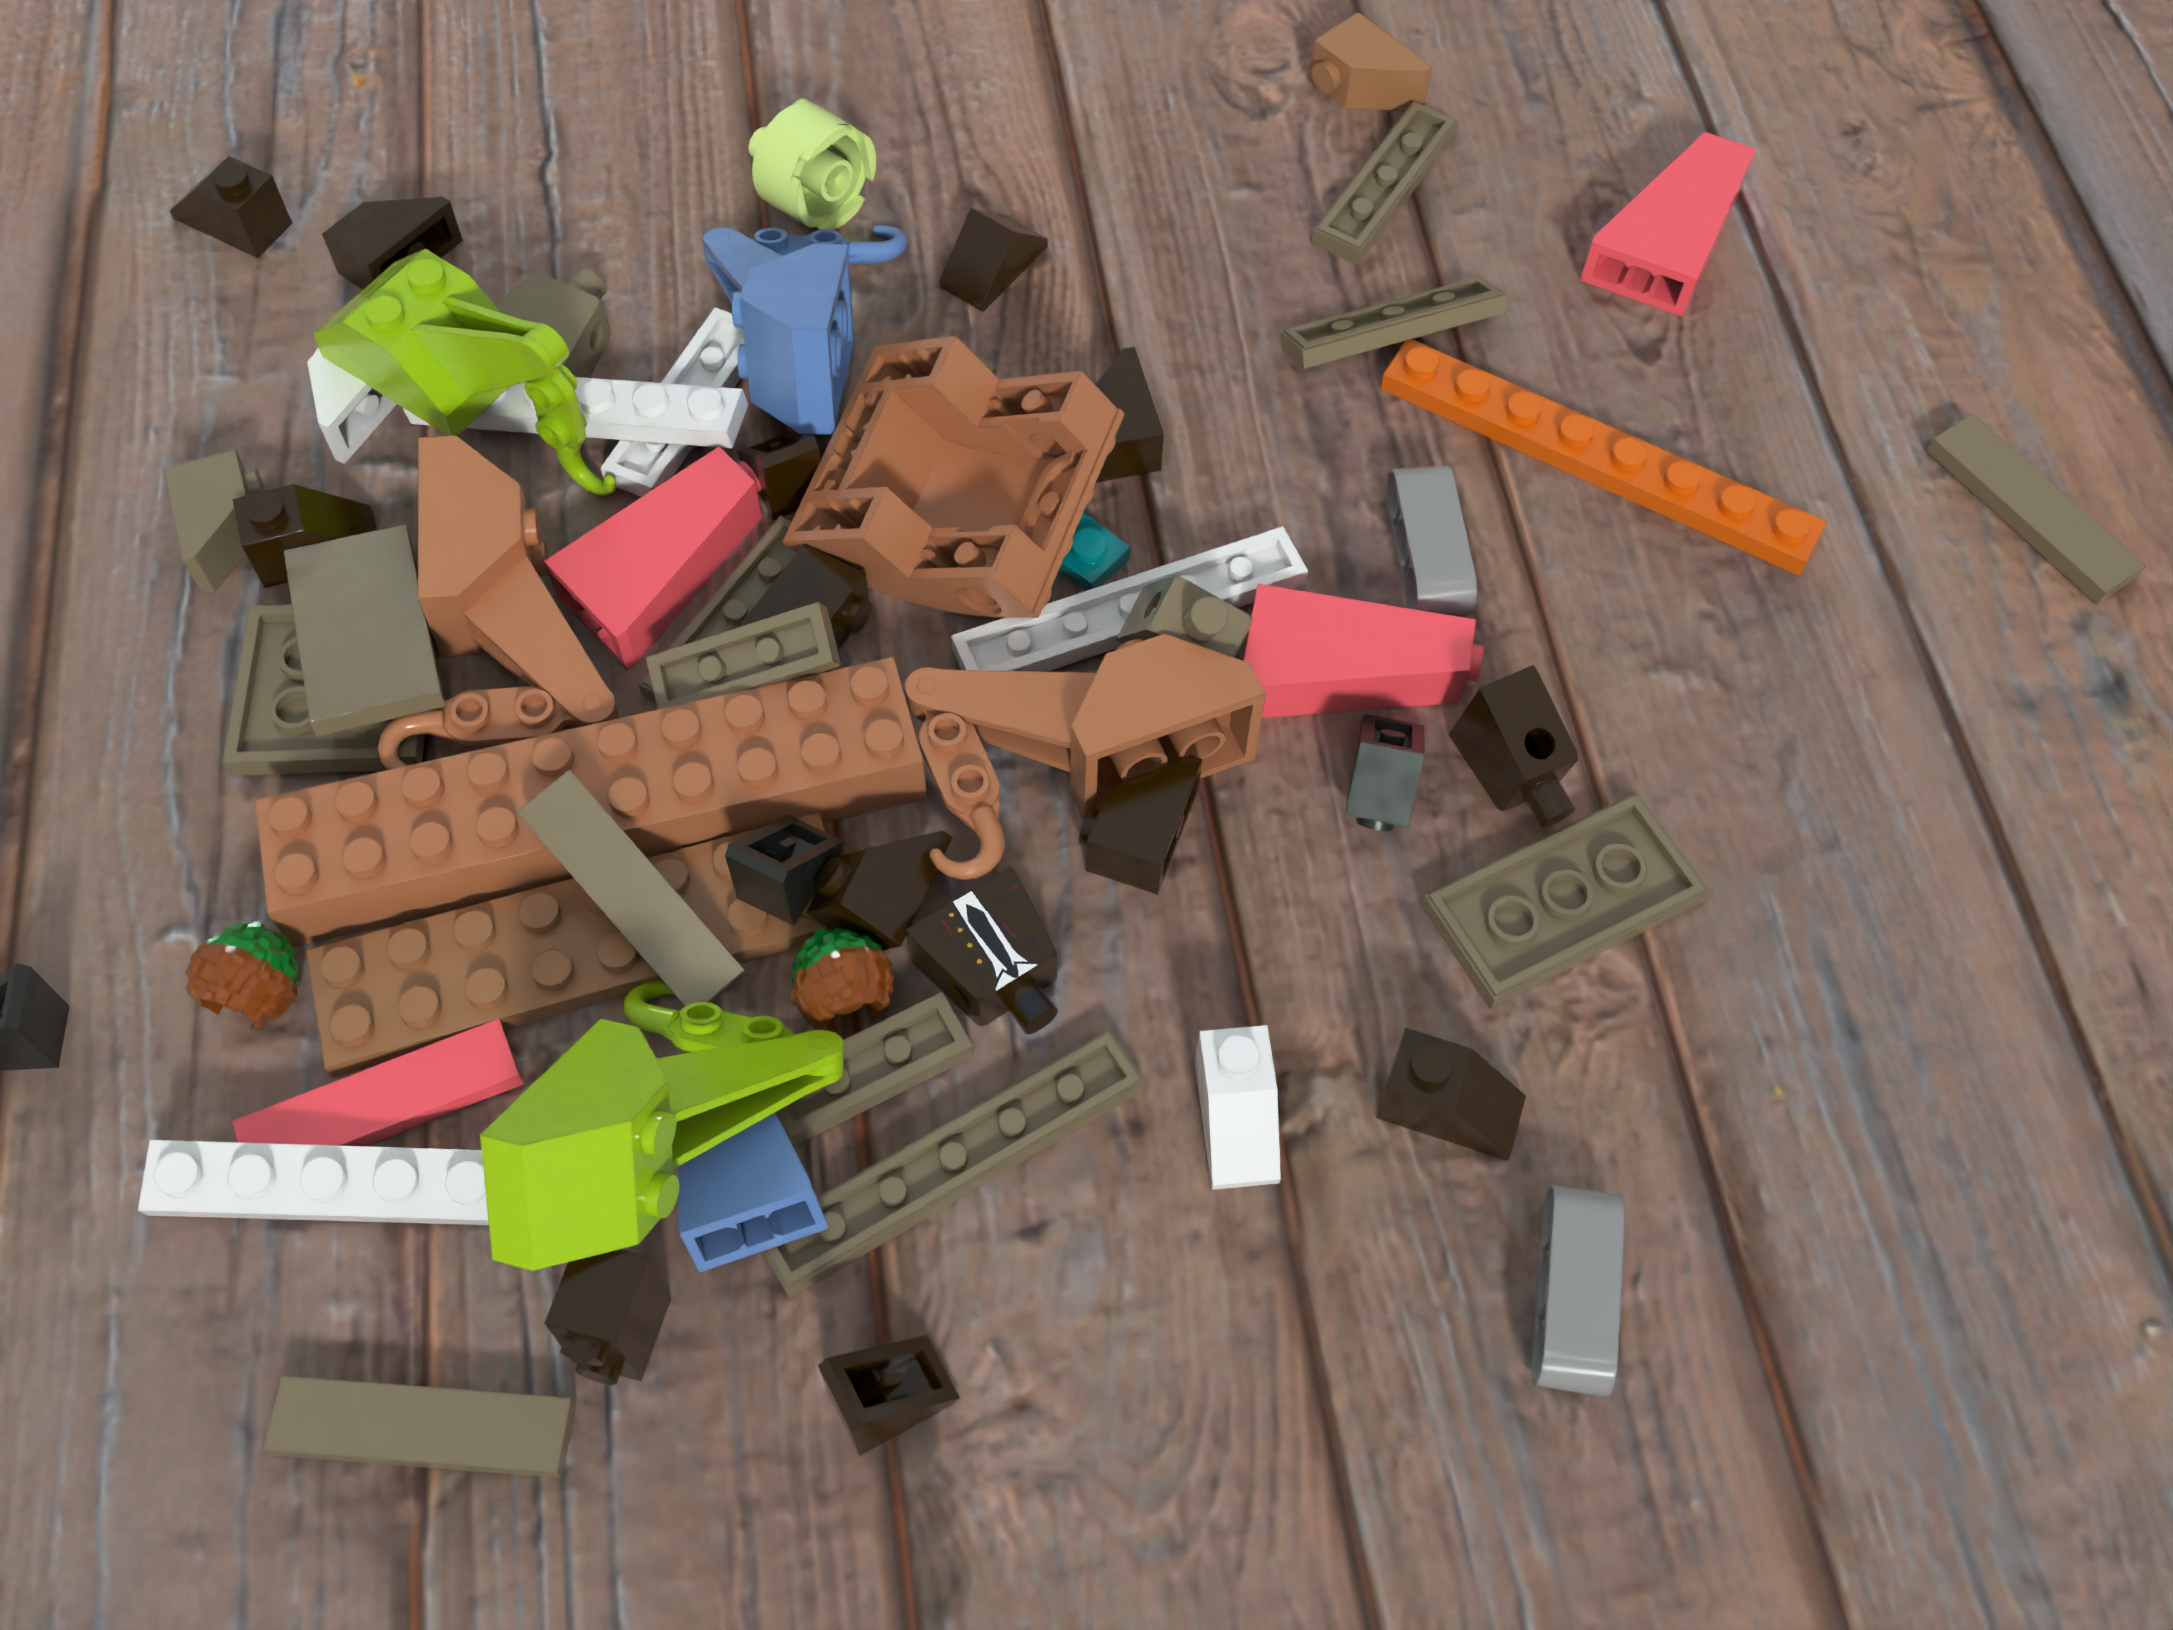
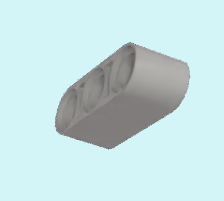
(1431, 540)
(1578, 1291)

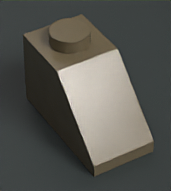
(206, 515)

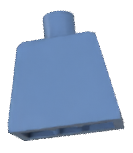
(746, 1197)

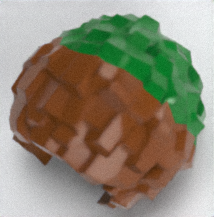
(245, 971)
(838, 975)

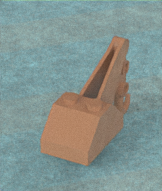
(486, 593)
(1105, 727)

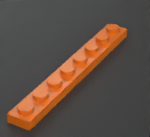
(1604, 456)

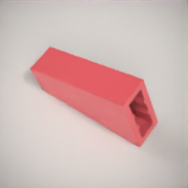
(1669, 230)
(656, 554)
(1355, 654)

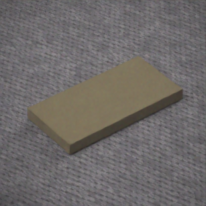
(362, 630)
(1563, 899)

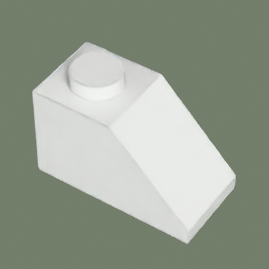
(344, 406)
(1239, 1106)

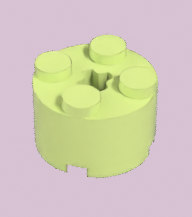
(812, 165)

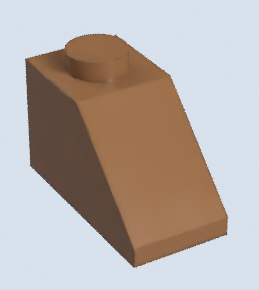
(1368, 68)

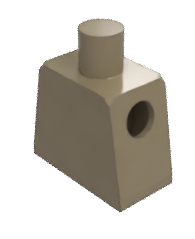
(570, 310)
(1187, 614)

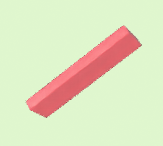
(392, 1094)

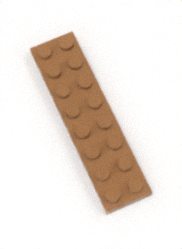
(516, 960)

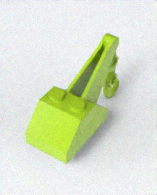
(449, 353)
(596, 1138)

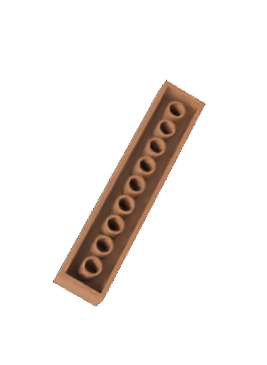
(669, 777)

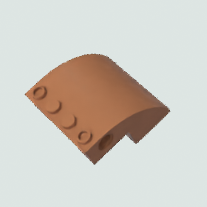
(957, 479)

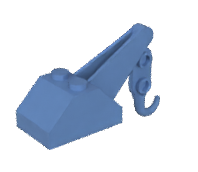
(795, 315)

